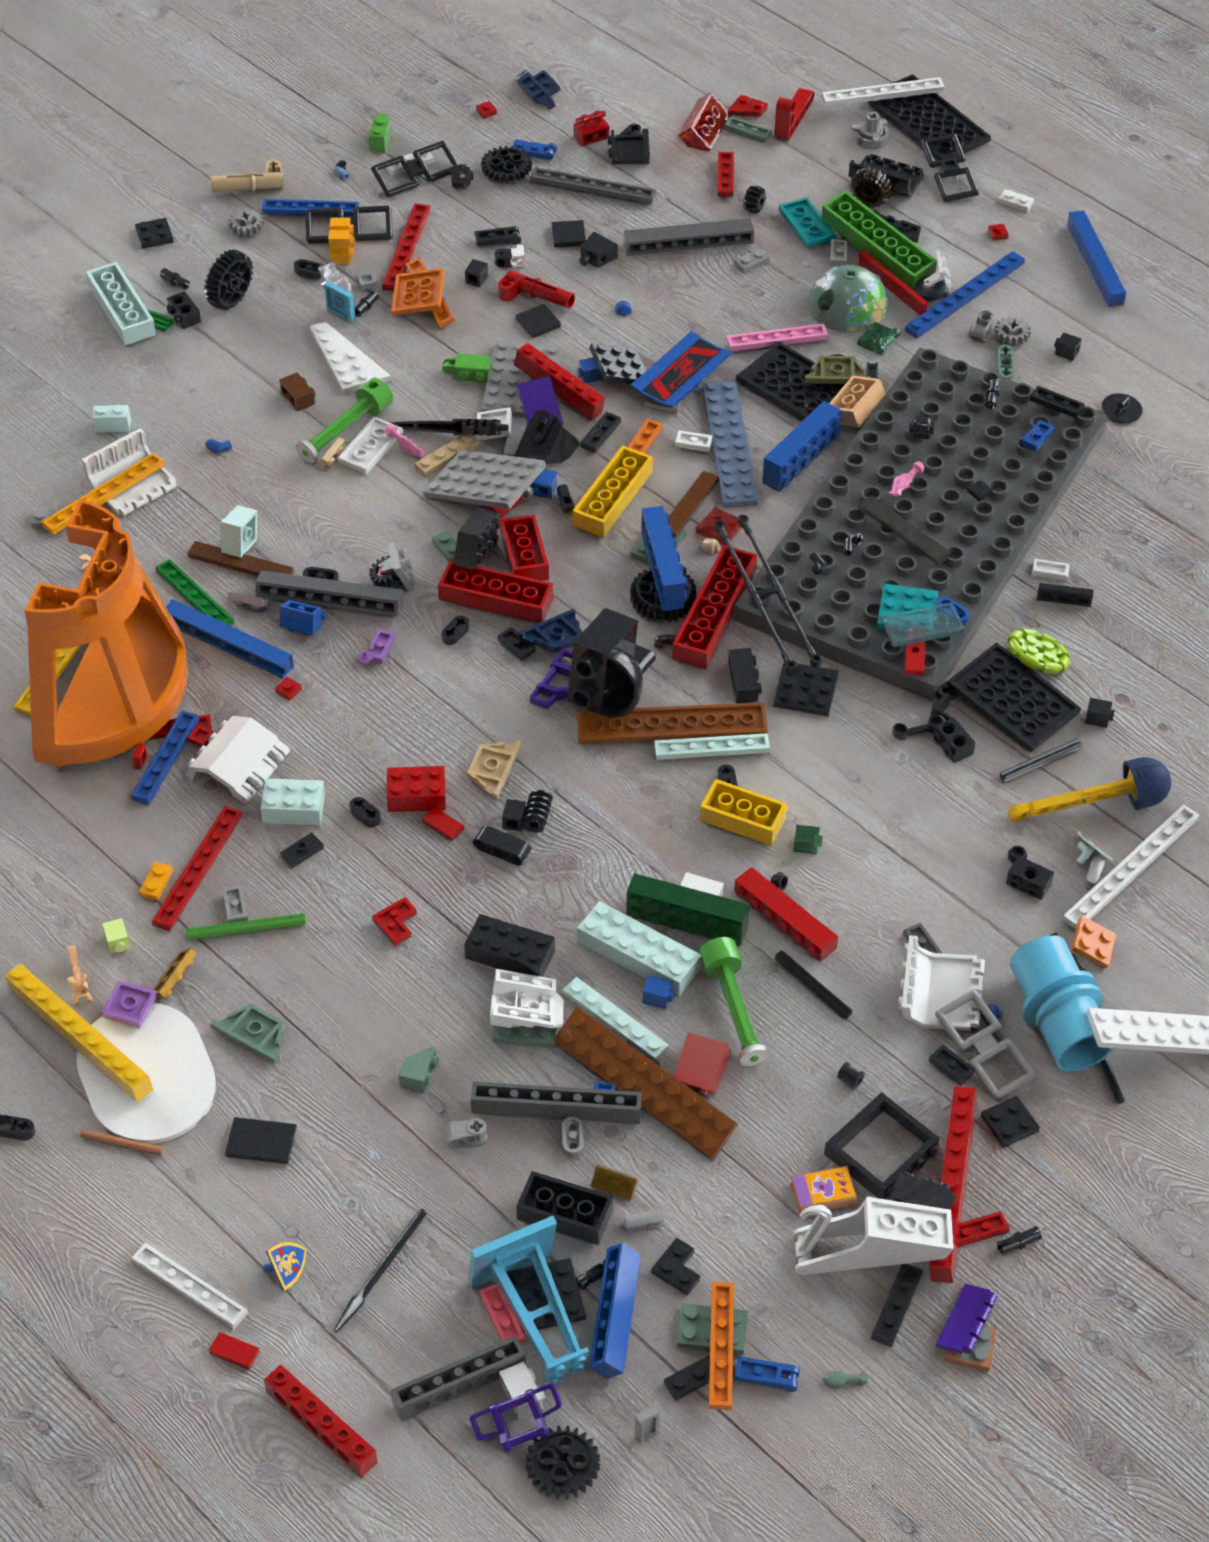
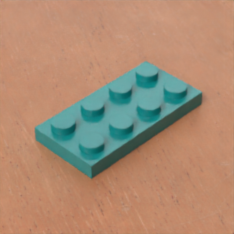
(806, 222)

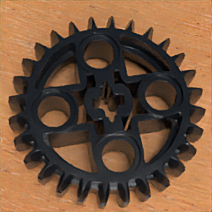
(228, 279)
(646, 600)

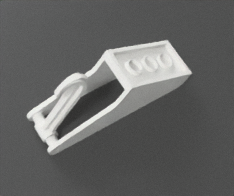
(892, 1231)

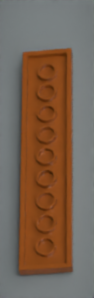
(673, 723)
(634, 1072)

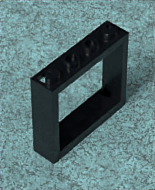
(881, 1103)

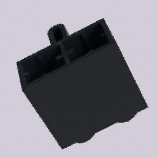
(608, 666)

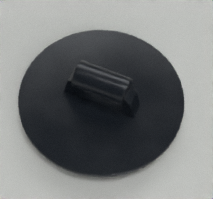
(1122, 408)

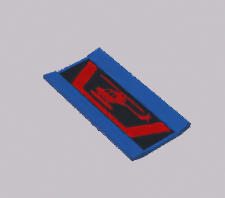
(680, 370)

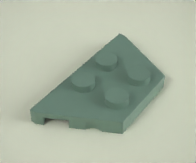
(253, 1030)

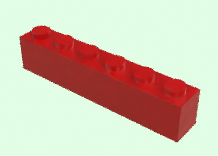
(565, 384)
(785, 914)

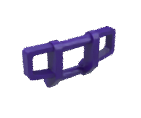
(551, 691)
(497, 1409)

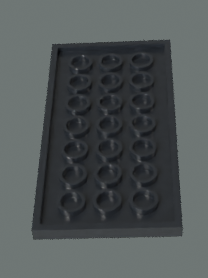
(931, 117)

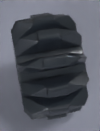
(754, 199)

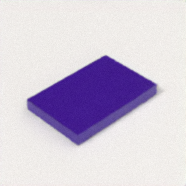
(538, 396)

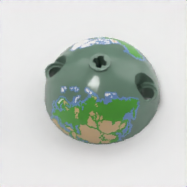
(855, 297)

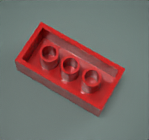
(524, 547)

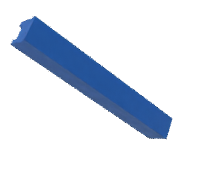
(1096, 258)
(231, 639)

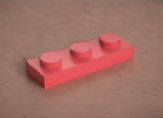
(501, 1314)

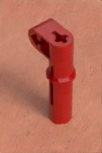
(515, 282)

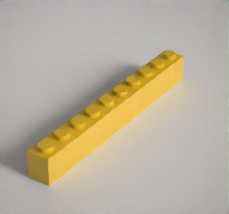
(79, 1033)

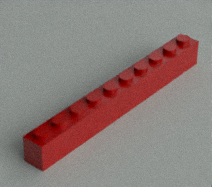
(956, 1171)

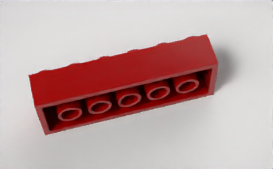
(496, 592)

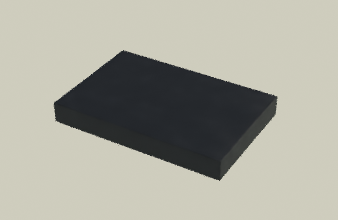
(261, 1140)

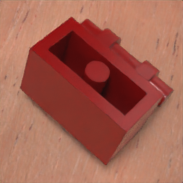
(591, 128)

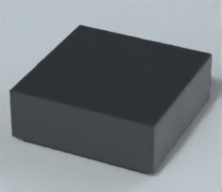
(980, 490)

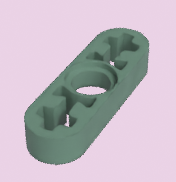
(1005, 359)

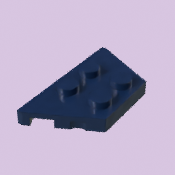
(553, 633)

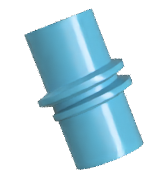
(1058, 1001)

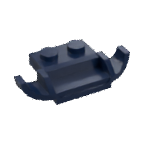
(539, 87)

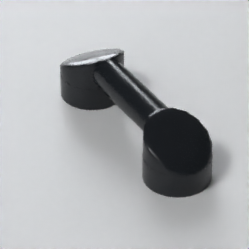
(900, 730)

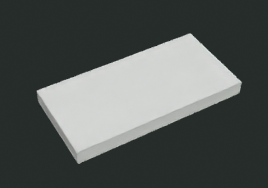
(368, 446)

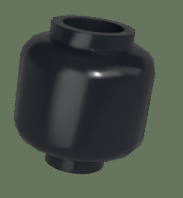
(922, 428)

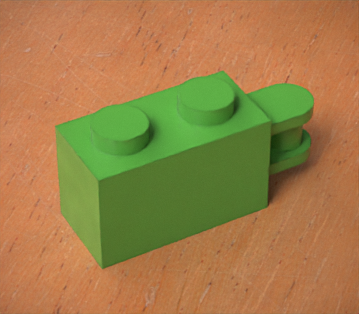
(379, 133)
(468, 367)

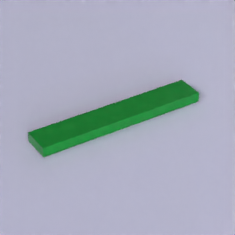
(192, 592)

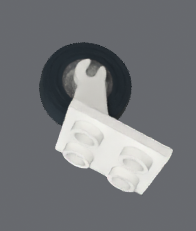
(937, 284)

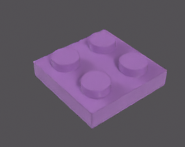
(129, 1004)

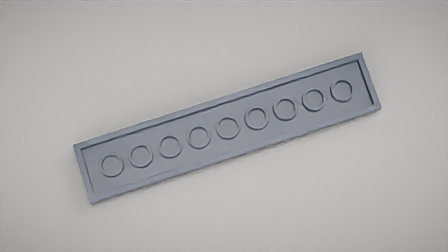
(729, 444)

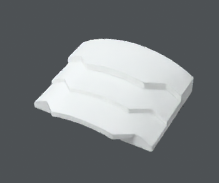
(525, 1001)

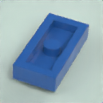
(1037, 435)

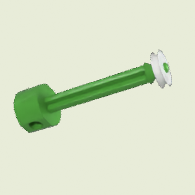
(371, 398)
(721, 962)

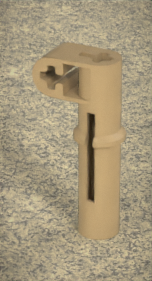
(271, 179)

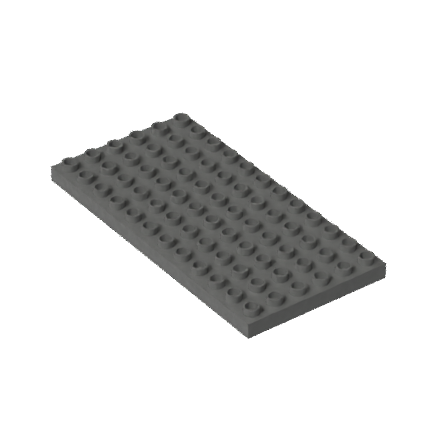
(984, 536)

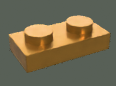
(614, 1182)

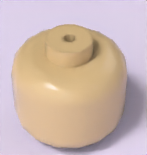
(710, 546)

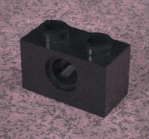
(1030, 877)

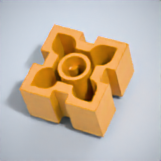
(341, 240)

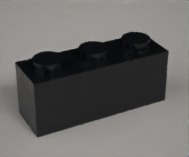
(744, 675)
(922, 1192)

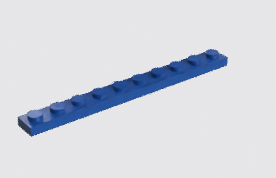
(964, 294)

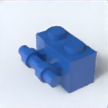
(301, 617)

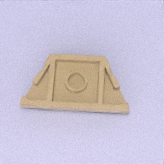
(492, 766)

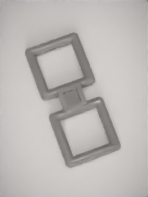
(985, 1044)

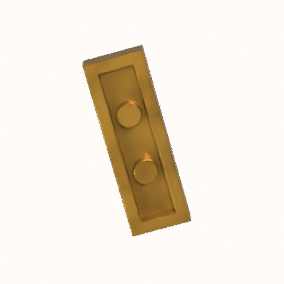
(174, 973)

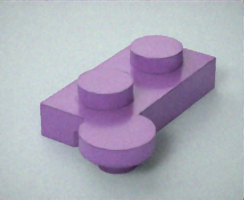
(378, 648)

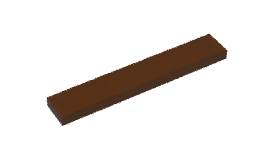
(692, 501)
(245, 564)

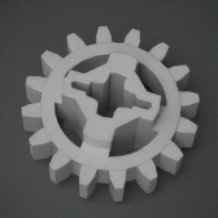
(246, 222)
(1012, 330)

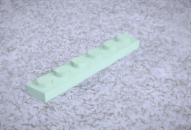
(711, 746)
(614, 1018)

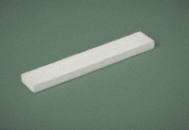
(189, 1286)

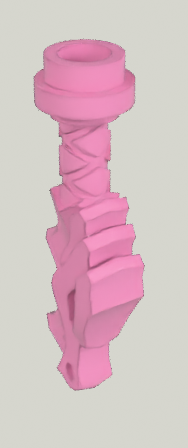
(408, 446)
(903, 481)

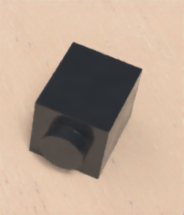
(476, 273)
(1067, 346)
(1099, 712)
(513, 815)

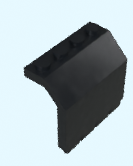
(903, 178)

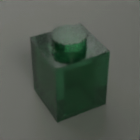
(807, 839)

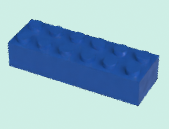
(801, 446)
(663, 558)

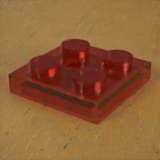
(706, 527)

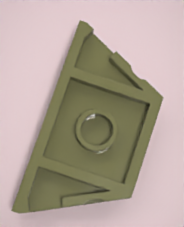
(834, 370)

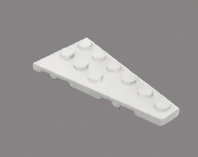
(345, 360)

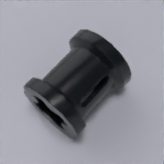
(851, 1074)

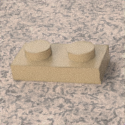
(328, 459)

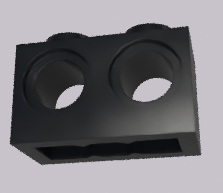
(183, 310)
(954, 740)

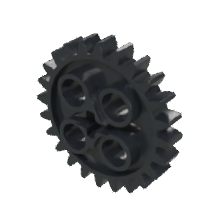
(506, 164)
(579, 1451)

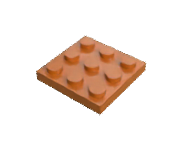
(418, 291)

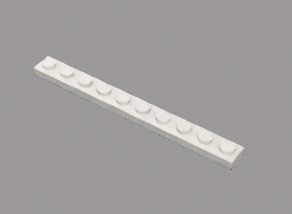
(1132, 866)

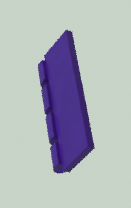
(967, 1319)

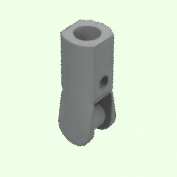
(1094, 872)
(641, 1221)

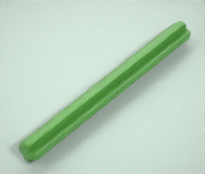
(246, 926)

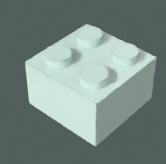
(238, 531)

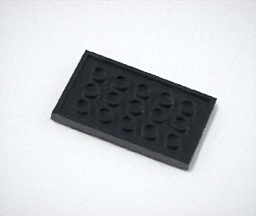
(781, 379)
(1013, 697)

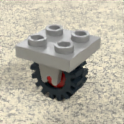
(393, 570)

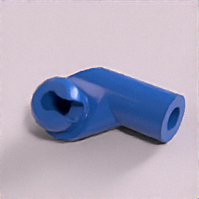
(216, 446)

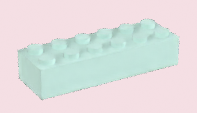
(120, 303)
(638, 947)

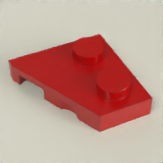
(748, 106)

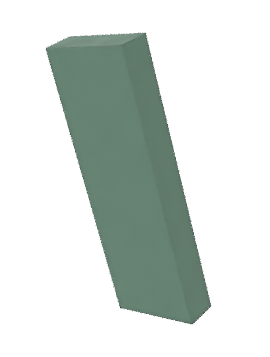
(747, 129)

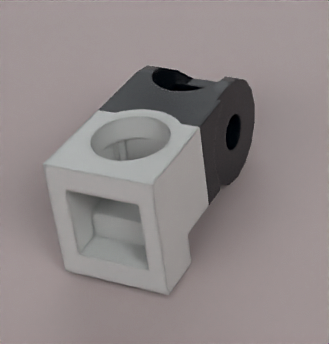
(510, 257)

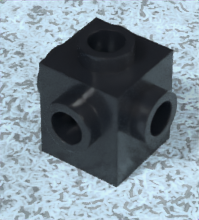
(457, 171)

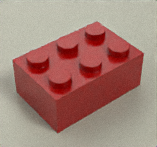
(416, 788)

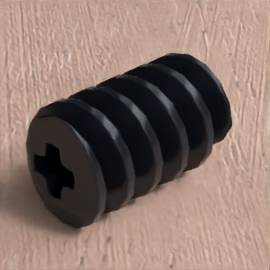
(537, 811)

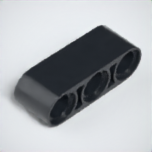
(502, 845)

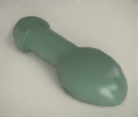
(838, 1379)

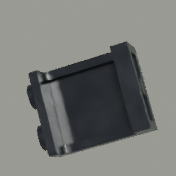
(629, 148)

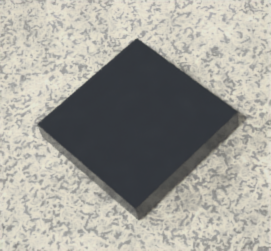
(568, 233)
(538, 320)

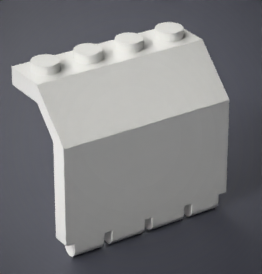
(118, 457)
(936, 981)

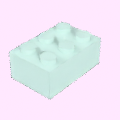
(292, 801)

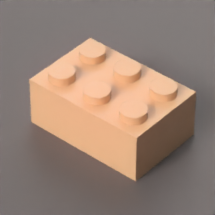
(858, 400)

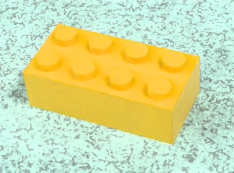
(743, 812)

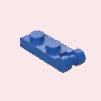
(536, 149)
(767, 1373)

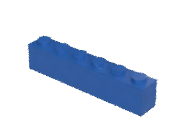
(615, 1311)

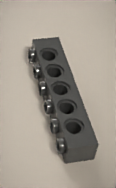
(456, 1378)

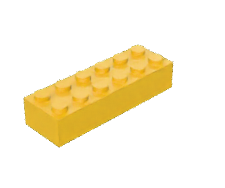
(612, 491)

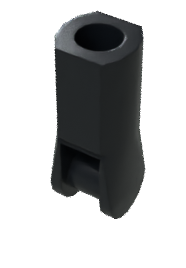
(872, 370)
(565, 498)

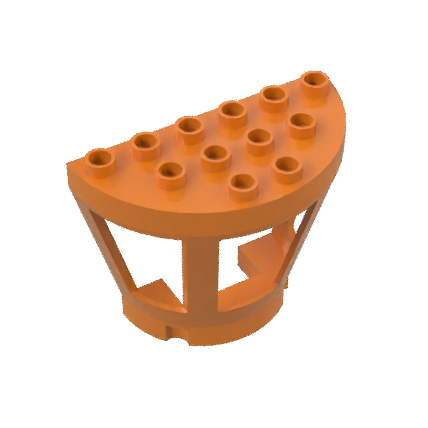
(134, 658)

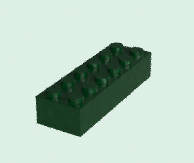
(686, 909)

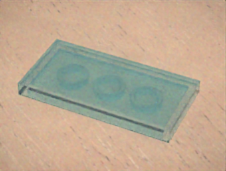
(922, 624)

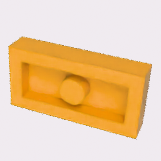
(156, 881)

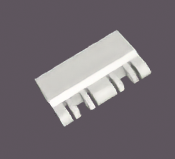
(239, 755)

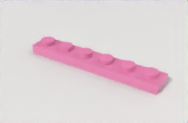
(772, 337)

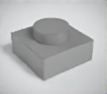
(366, 280)
(38, 516)

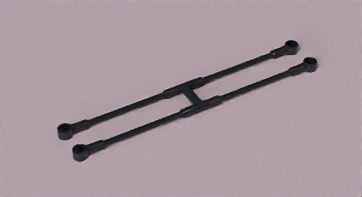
(791, 666)

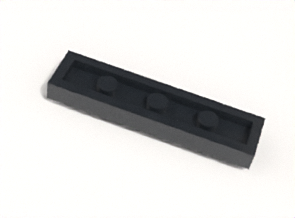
(897, 1305)

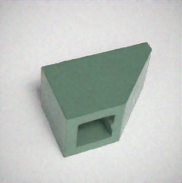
(417, 1070)

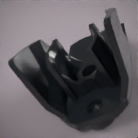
(546, 440)

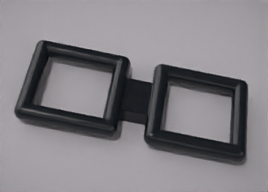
(950, 167)
(414, 168)
(355, 220)

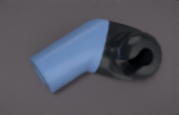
(340, 170)

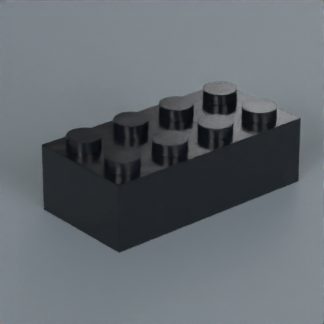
(477, 538)
(509, 946)
(577, 1209)

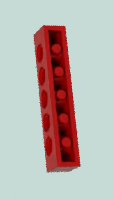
(321, 1421)

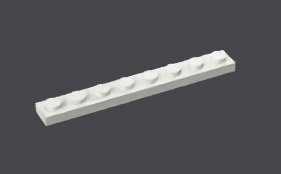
(880, 92)

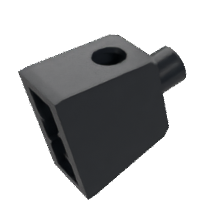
(598, 250)

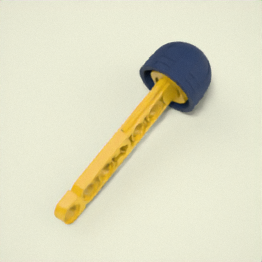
(1144, 782)

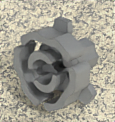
(871, 131)

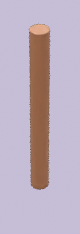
(121, 1142)

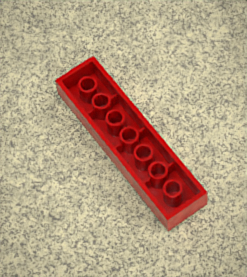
(713, 608)

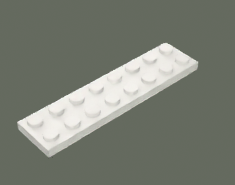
(1149, 1030)

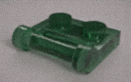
(873, 336)

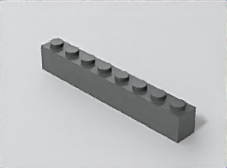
(688, 236)
(329, 593)
(556, 1102)

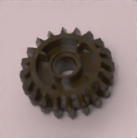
(871, 187)

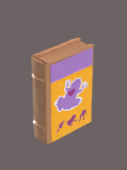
(826, 1187)

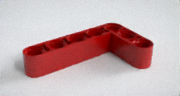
(791, 112)

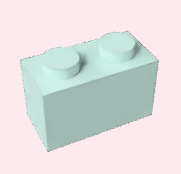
(111, 418)

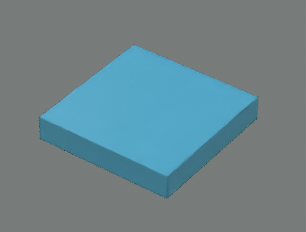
(339, 301)

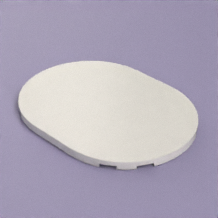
(178, 1069)

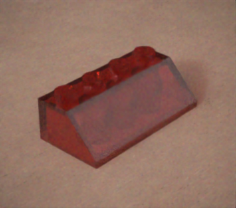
(704, 123)

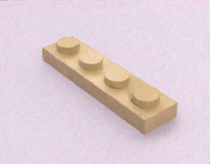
(445, 454)

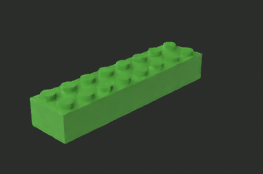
(878, 239)

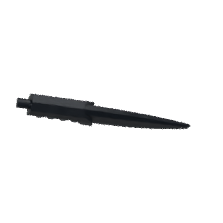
(457, 426)

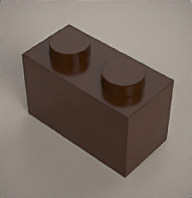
(297, 391)

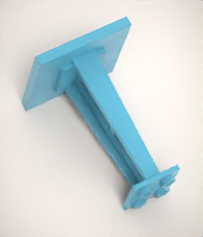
(514, 1252)

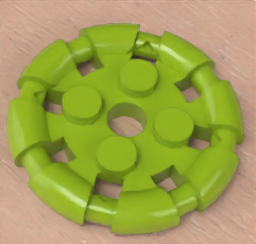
(1038, 651)

